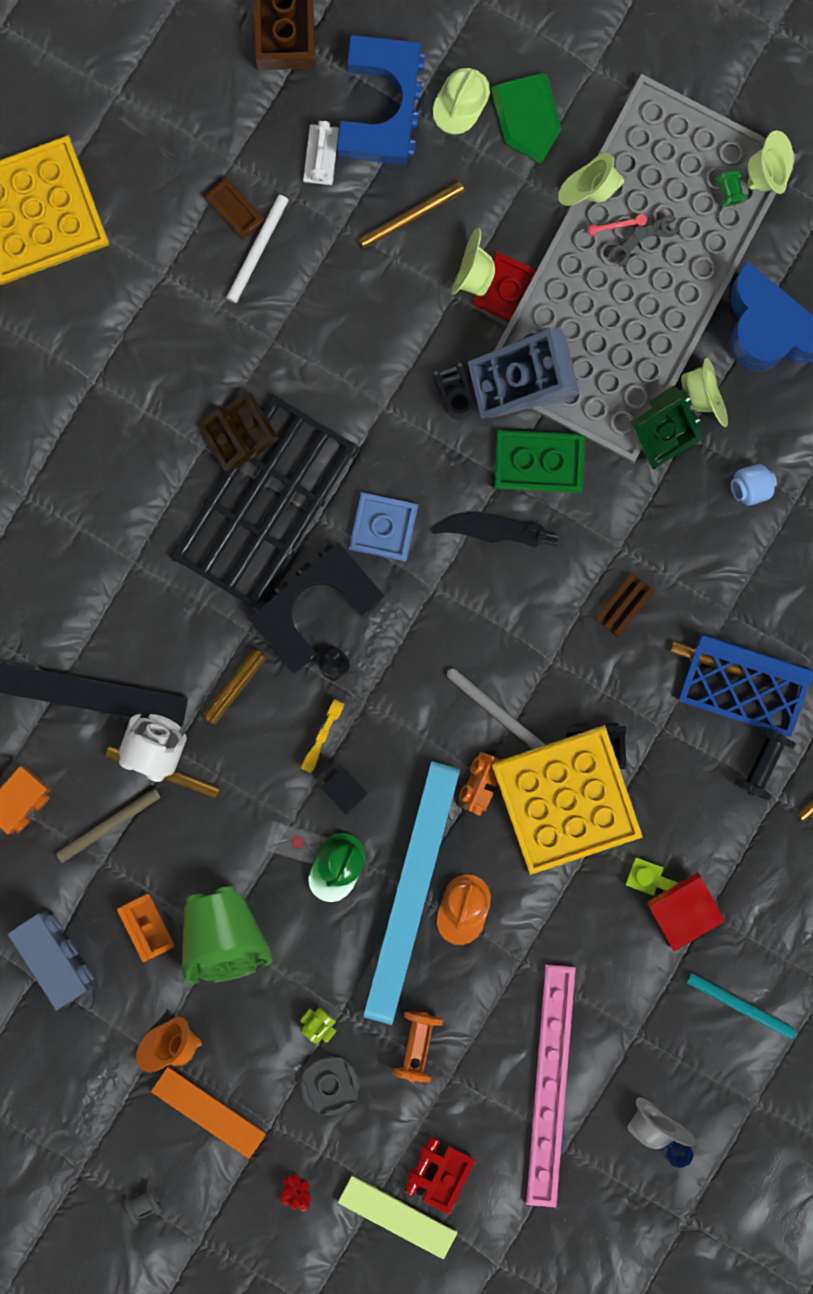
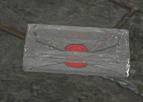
(294, 842)

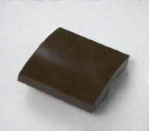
(238, 432)

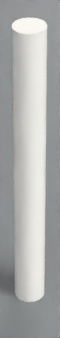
(257, 248)

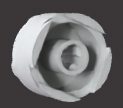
(152, 746)

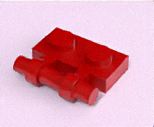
(448, 1178)

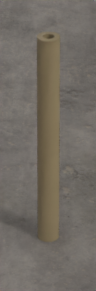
(108, 825)

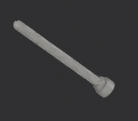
(494, 709)

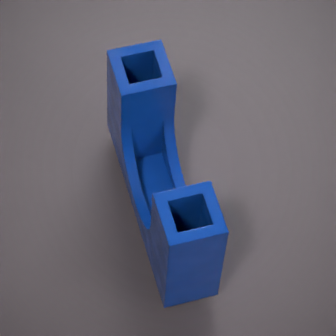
(392, 139)

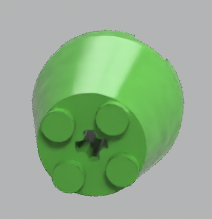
(221, 938)

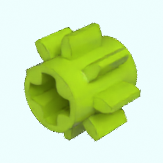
(318, 1025)

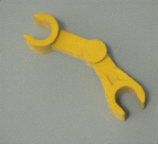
(314, 754)

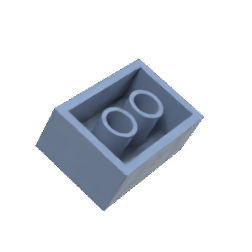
(52, 959)

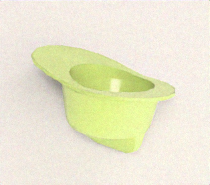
(461, 101)
(771, 165)
(592, 182)
(476, 268)
(704, 392)

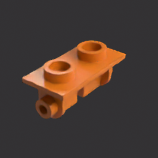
(473, 795)

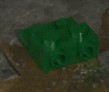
(666, 427)

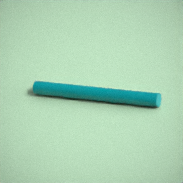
(741, 1006)

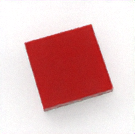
(506, 288)
(685, 911)

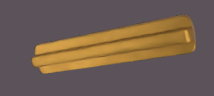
(234, 686)

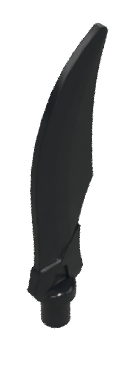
(494, 529)

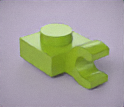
(647, 877)

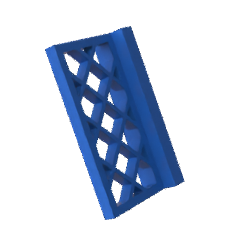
(753, 660)

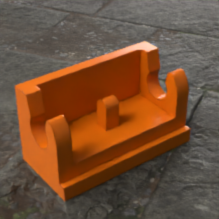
(146, 928)

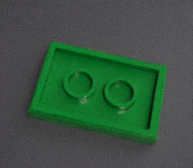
(539, 461)

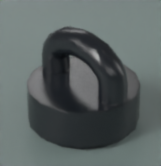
(333, 664)

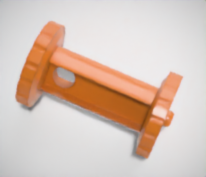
(417, 1046)

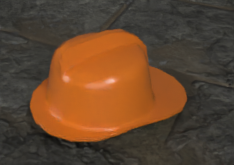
(463, 909)
(167, 1045)

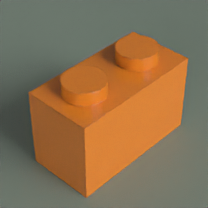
(19, 798)

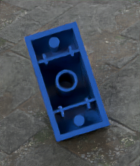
(768, 323)

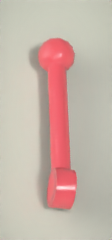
(640, 220)

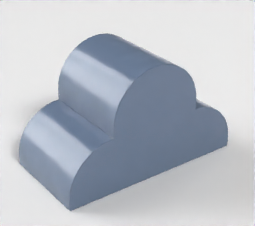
(524, 375)

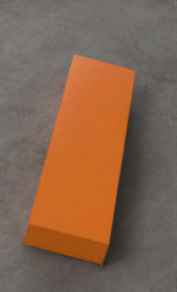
(208, 1112)

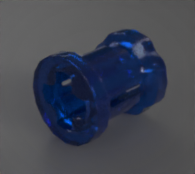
(680, 1161)

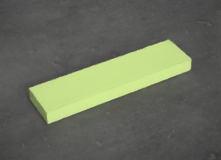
(397, 1217)

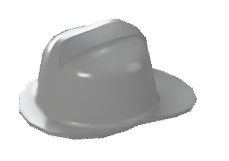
(657, 1129)

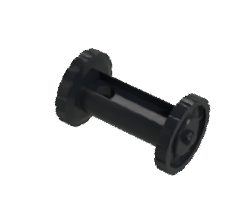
(765, 763)

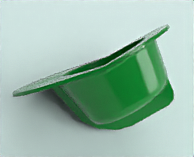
(336, 867)

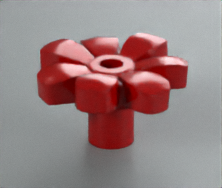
(295, 1193)

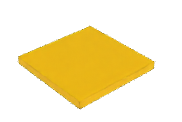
(45, 210)
(567, 800)

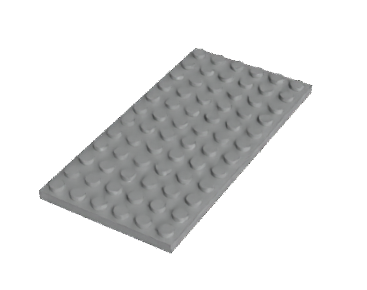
(641, 321)

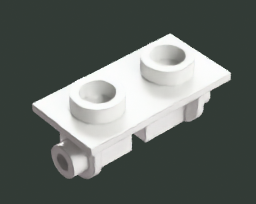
(321, 153)

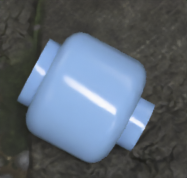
(753, 484)

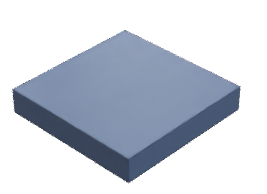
(383, 527)

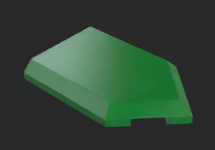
(527, 115)

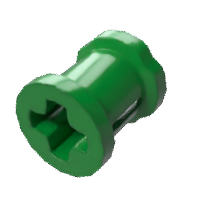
(731, 188)

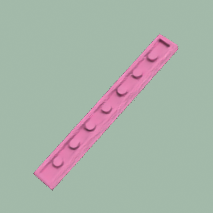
(550, 1085)

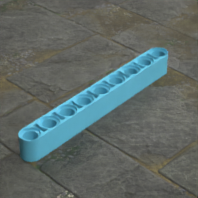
(411, 893)

